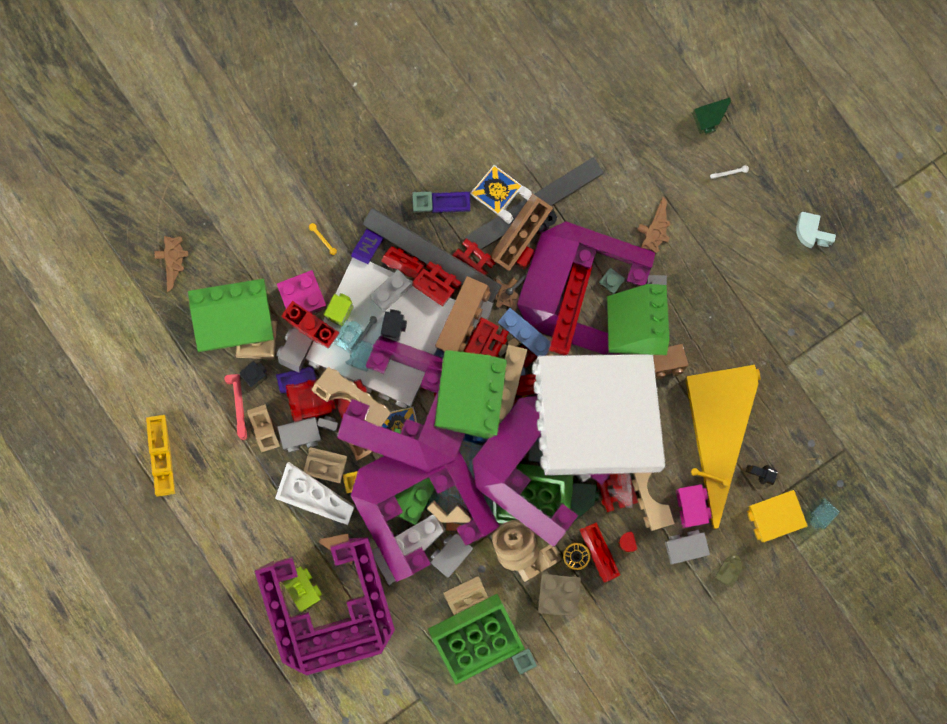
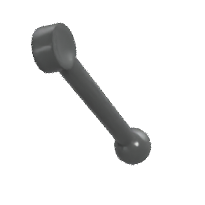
(509, 291)
(373, 319)

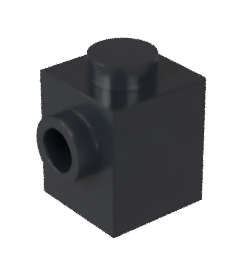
(393, 324)
(254, 374)

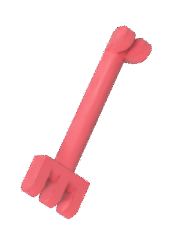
(241, 428)

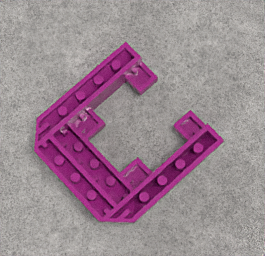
(549, 270)
(417, 444)
(503, 483)
(376, 502)
(334, 643)

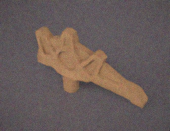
(656, 232)
(173, 255)
(504, 299)

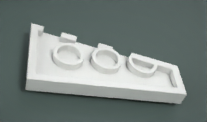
(309, 494)
(418, 536)

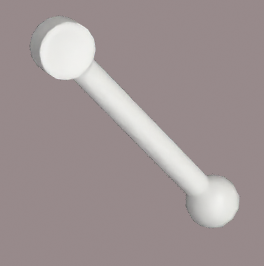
(745, 169)

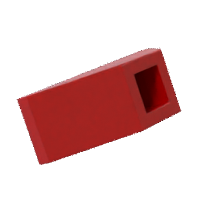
(310, 325)

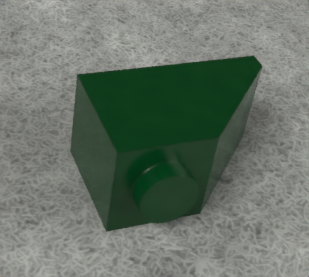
(710, 115)
(583, 498)

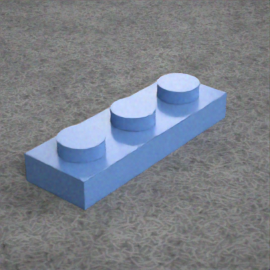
(524, 333)

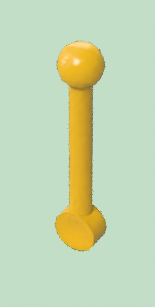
(313, 227)
(725, 482)

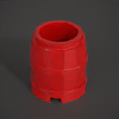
(306, 403)

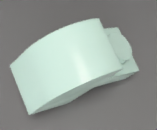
(807, 231)

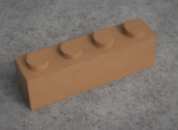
(521, 232)
(463, 315)
(672, 363)

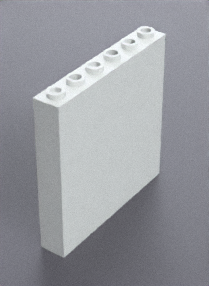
(424, 326)
(598, 414)

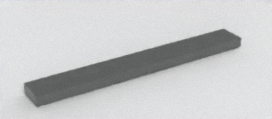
(550, 194)
(426, 250)

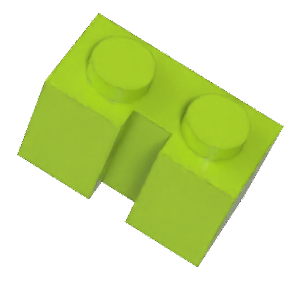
(339, 309)

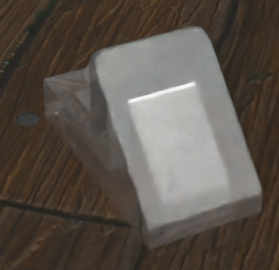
(625, 494)

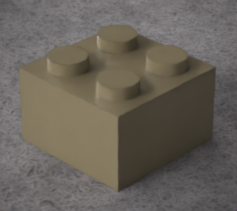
(559, 595)

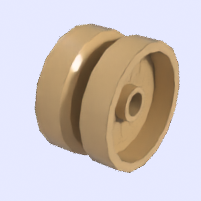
(515, 545)

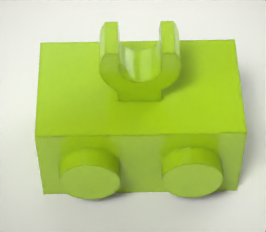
(302, 590)

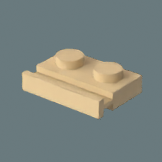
(325, 465)
(465, 595)

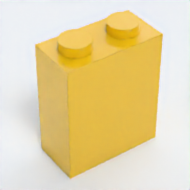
(776, 516)

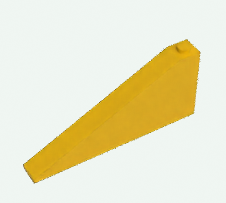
(720, 416)

